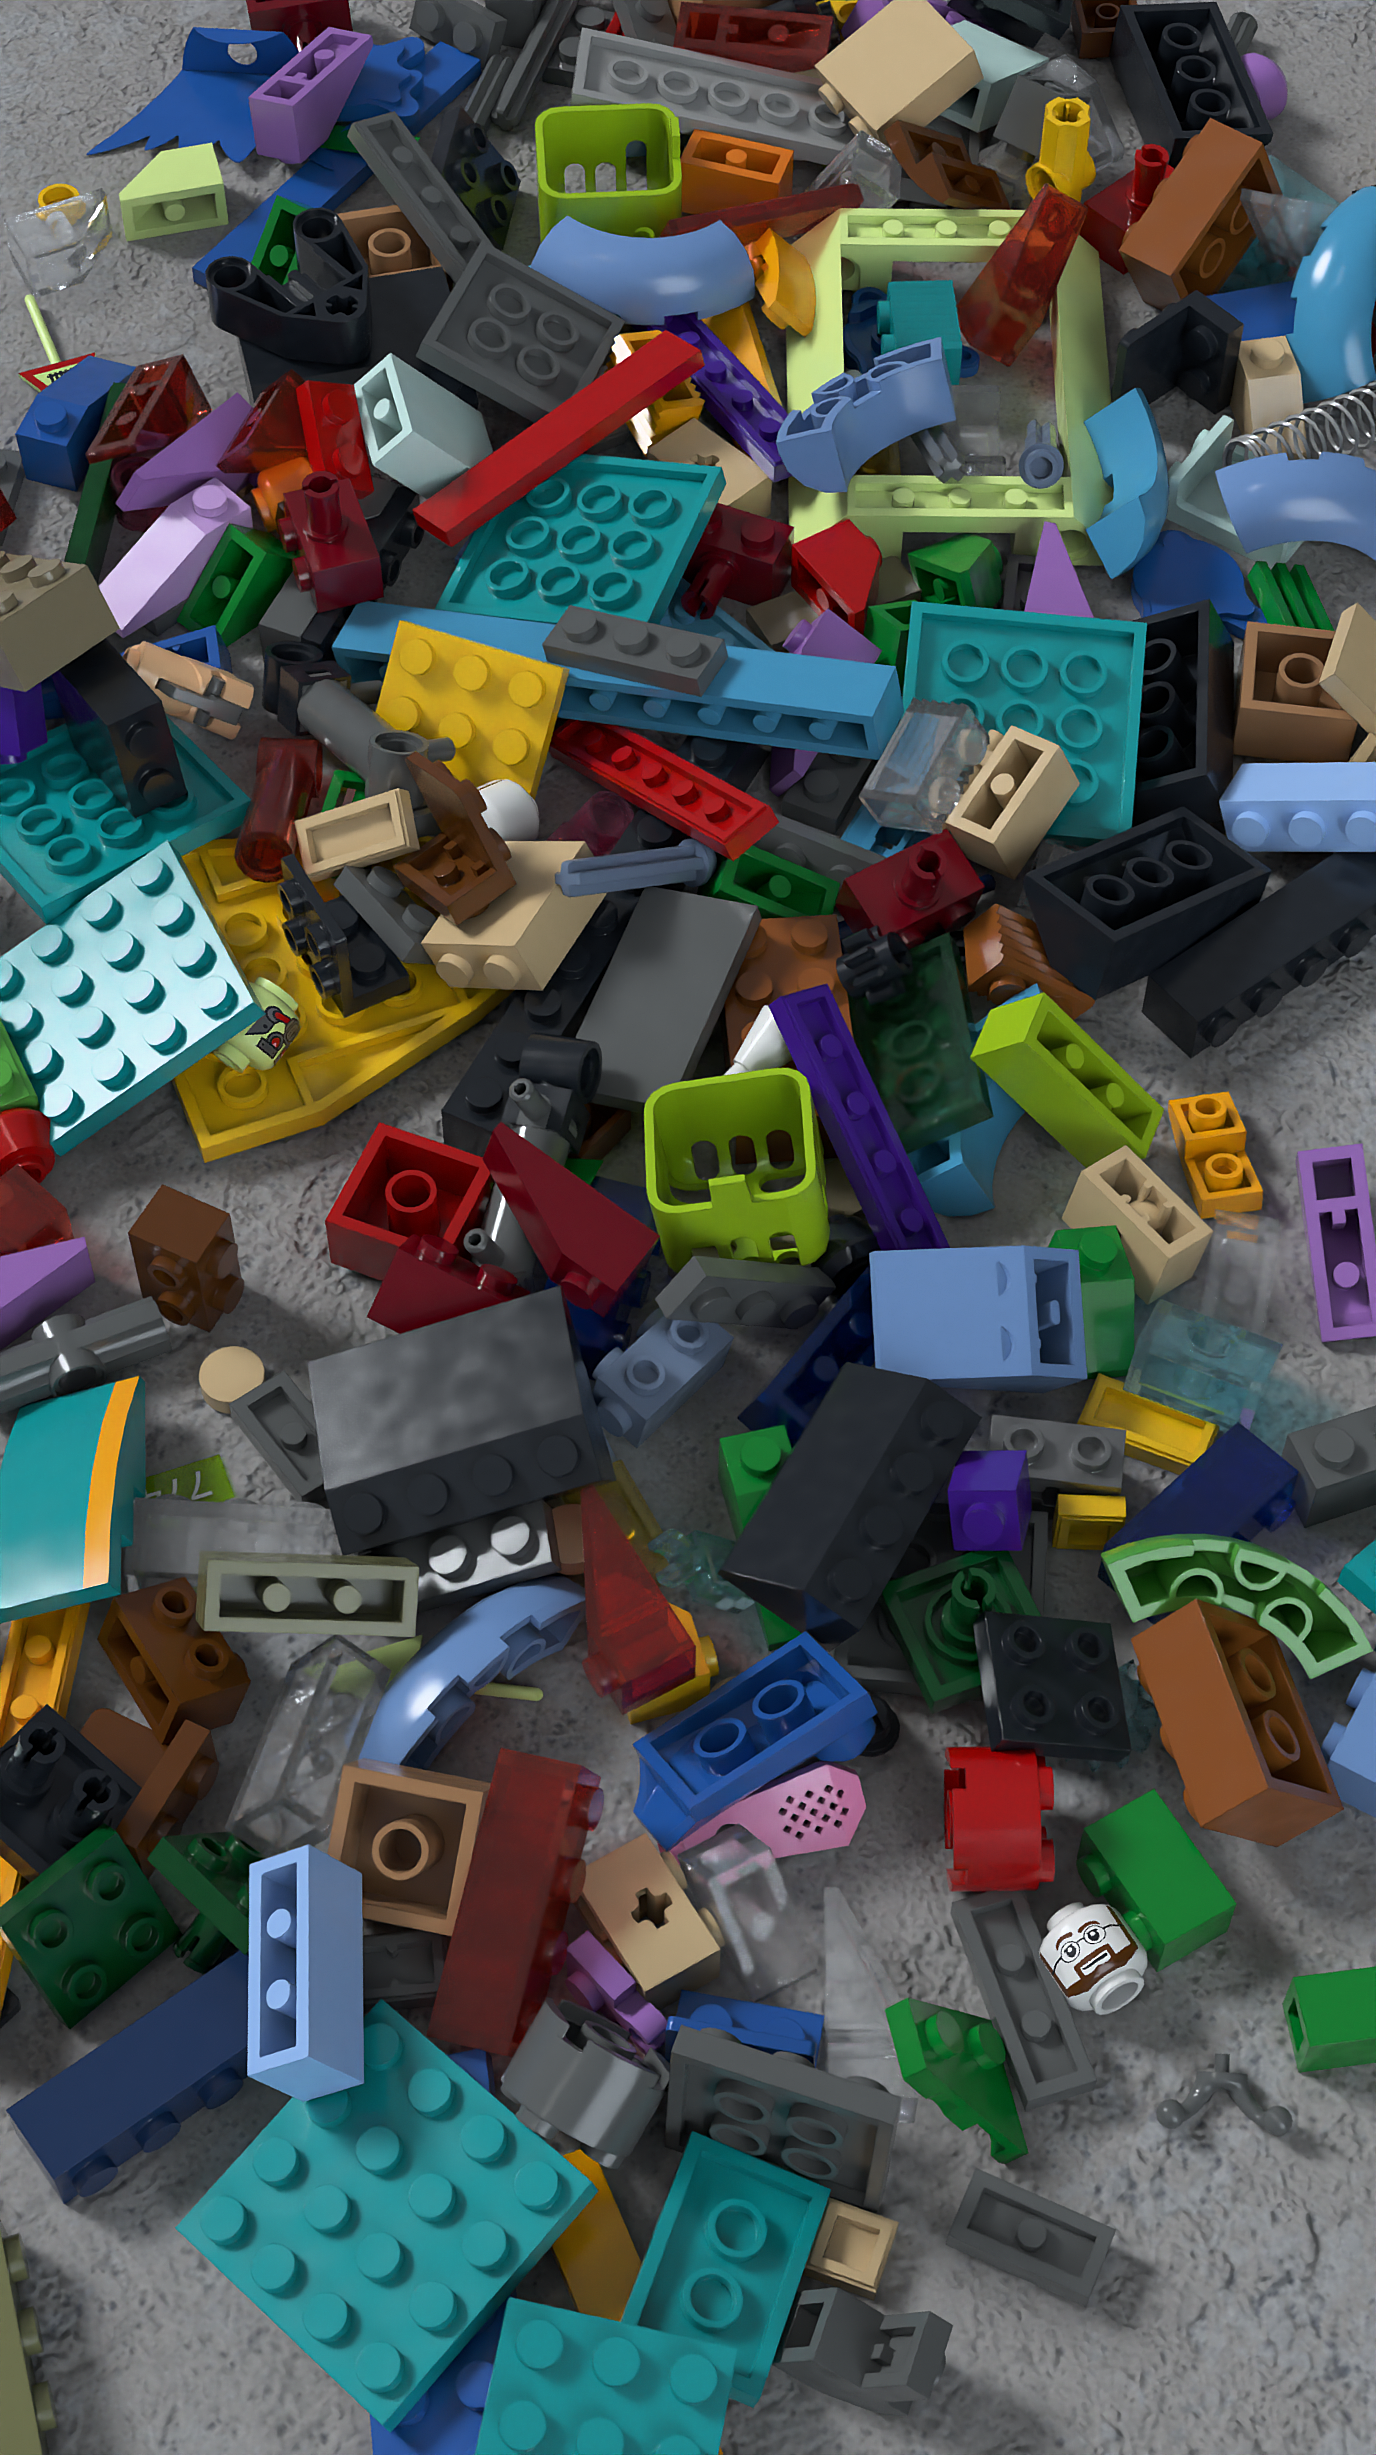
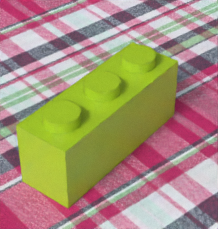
(1065, 1080)

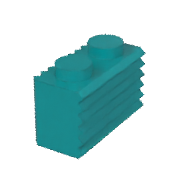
(920, 313)

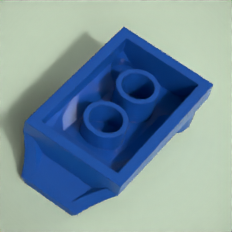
(748, 1734)

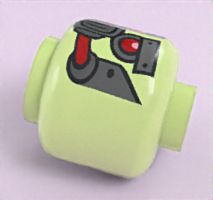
(269, 1036)

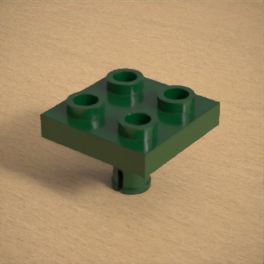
(935, 1618)
(215, 1879)
(86, 1925)

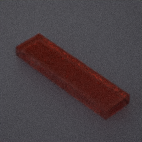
(784, 215)

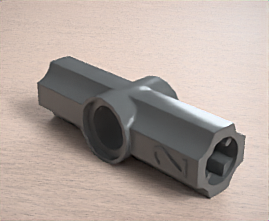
(79, 1353)

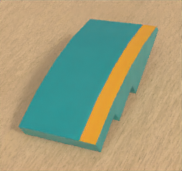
(70, 1497)

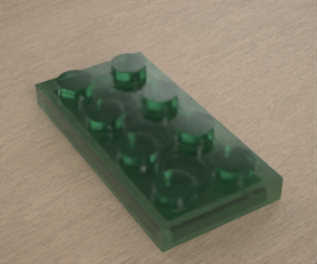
(923, 1047)

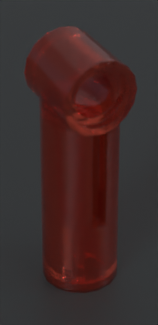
(286, 781)

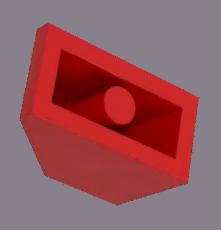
(838, 572)

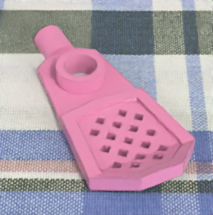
(762, 1814)

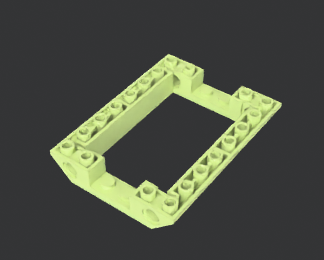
(858, 251)

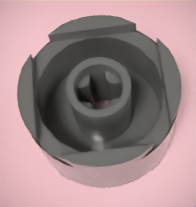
(586, 2081)

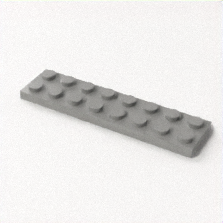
(722, 96)

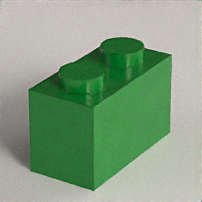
(1154, 1879)

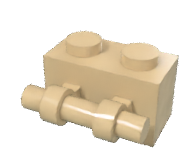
(1011, 800)

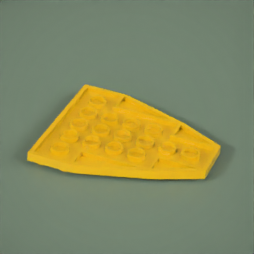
(332, 1057)

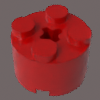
(996, 1819)

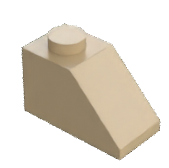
(1268, 391)

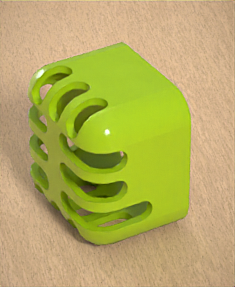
(601, 135)
(738, 1210)

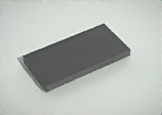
(665, 991)

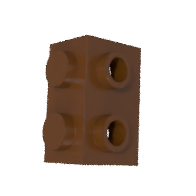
(187, 1259)
(171, 1661)

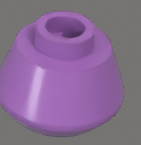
(1268, 83)

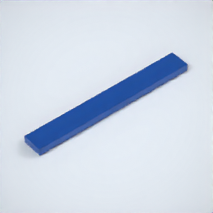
(445, 76)

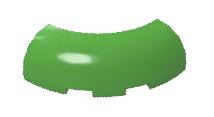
(1238, 1575)

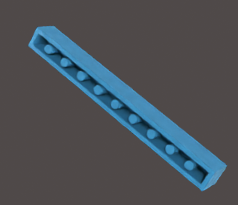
(752, 699)

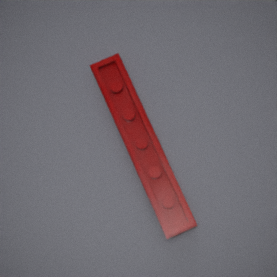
(558, 438)
(664, 785)

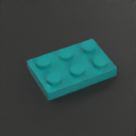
(728, 2256)
(601, 2388)

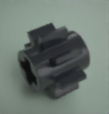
(874, 965)

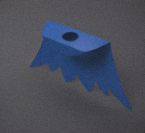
(211, 96)

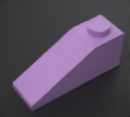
(171, 555)

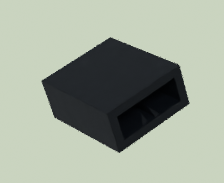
(120, 729)

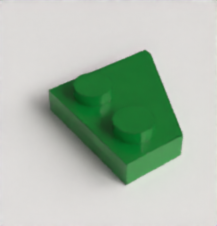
(959, 2067)

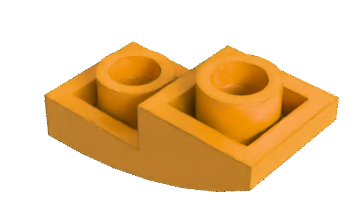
(786, 284)
(1214, 1154)

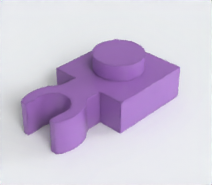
(605, 1986)

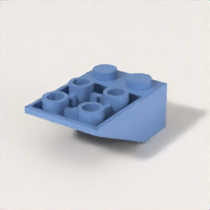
(980, 1316)

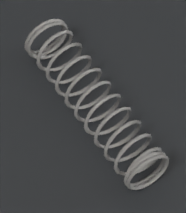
(1247, 439)

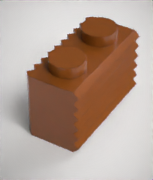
(1009, 956)

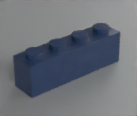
(140, 2084)

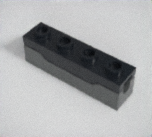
(394, 532)

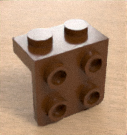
(467, 860)
(169, 1774)

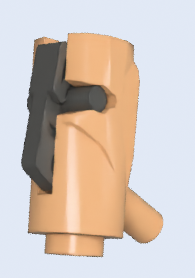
(192, 688)

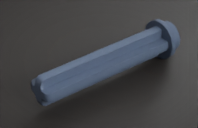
(1041, 461)
(686, 863)

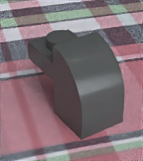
(860, 2353)

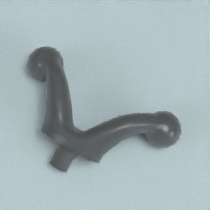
(1172, 2113)

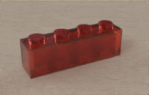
(516, 1902)

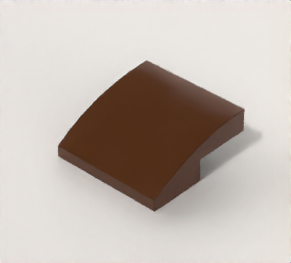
(944, 168)

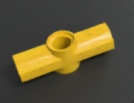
(1063, 150)

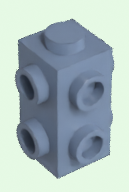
(656, 1374)

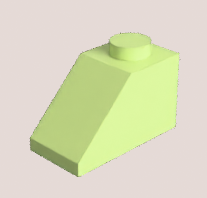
(175, 194)

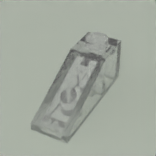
(855, 2005)

